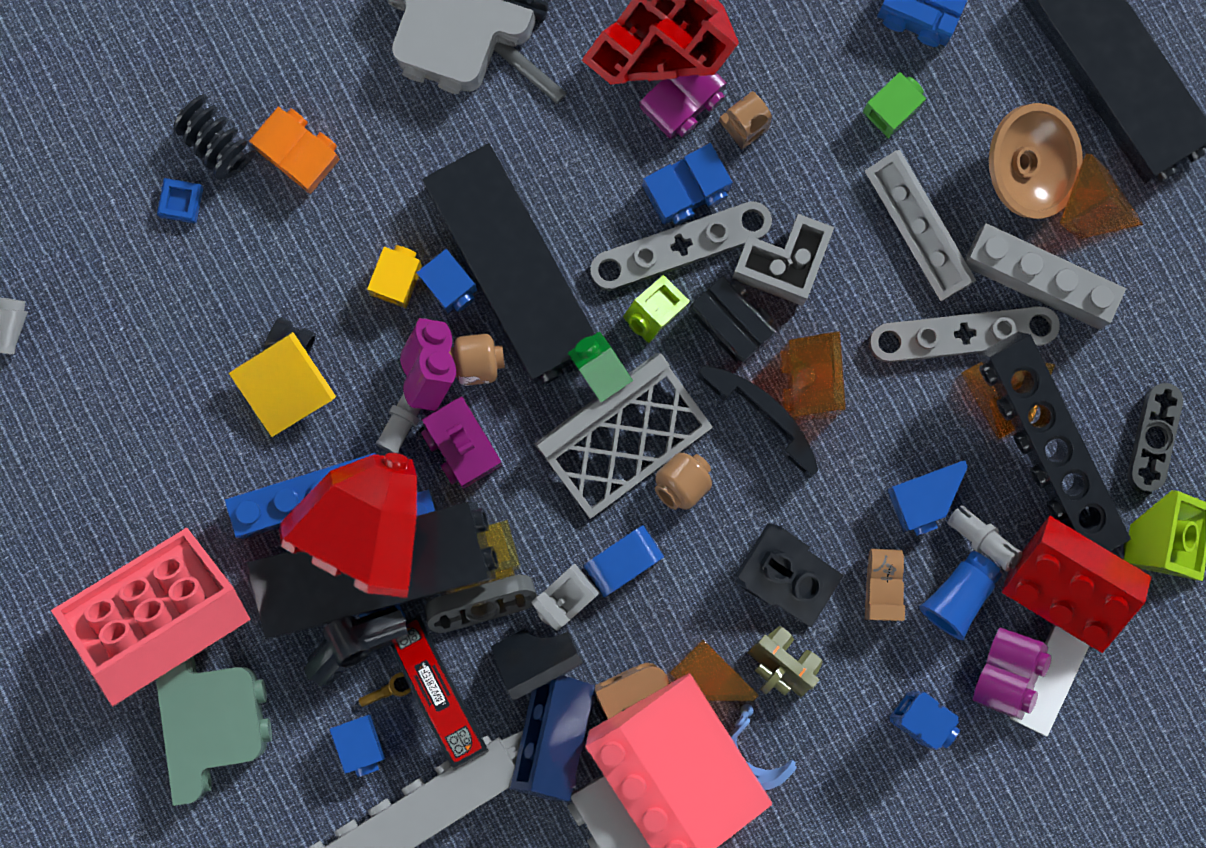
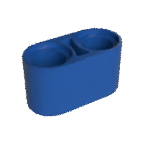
(623, 561)

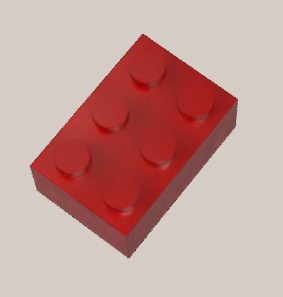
(1077, 584)

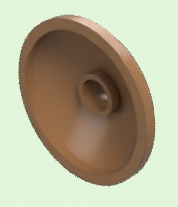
(1035, 160)

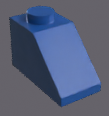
(926, 498)

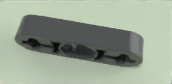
(1161, 466)
(458, 608)

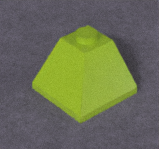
(1170, 537)

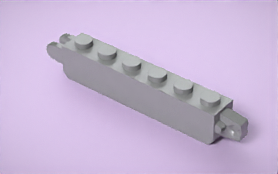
(433, 804)

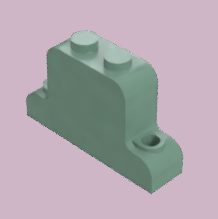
(209, 724)

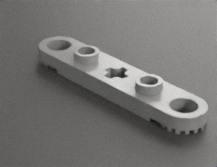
(653, 254)
(936, 335)

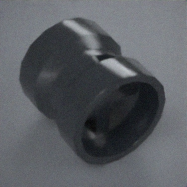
(284, 327)

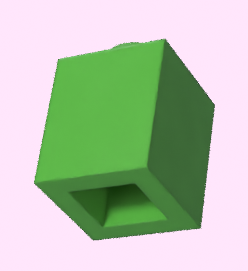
(895, 104)

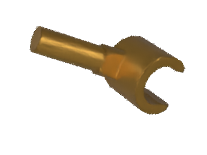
(385, 691)

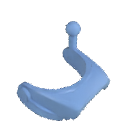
(768, 778)

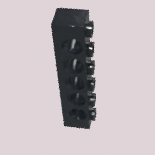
(1055, 422)

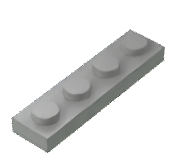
(920, 225)

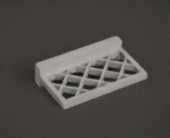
(597, 413)

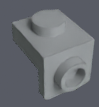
(565, 598)

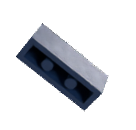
(553, 739)

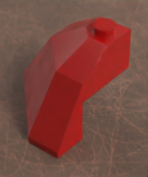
(663, 41)
(360, 523)

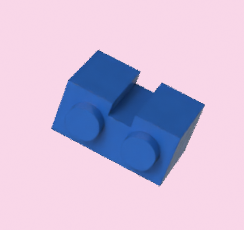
(688, 185)

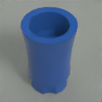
(962, 595)

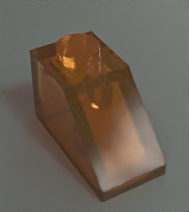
(713, 675)

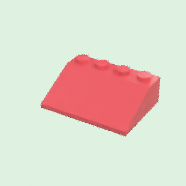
(150, 615)
(677, 769)

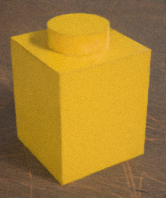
(395, 276)

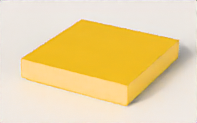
(282, 384)

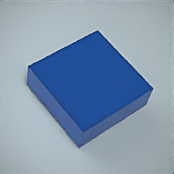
(180, 200)

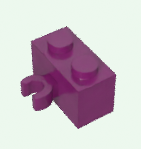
(461, 442)

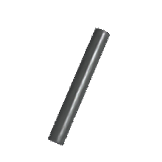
(531, 72)

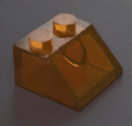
(813, 377)

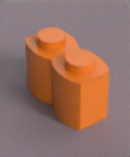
(295, 149)

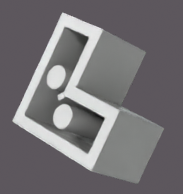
(789, 270)

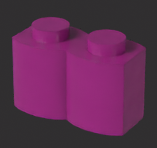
(678, 101)
(428, 364)
(1011, 674)

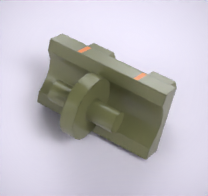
(780, 668)

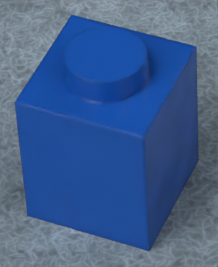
(448, 282)
(358, 745)

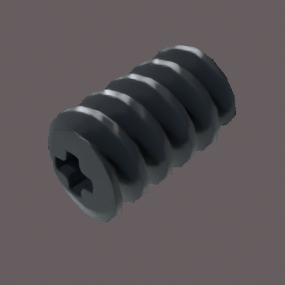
(210, 140)

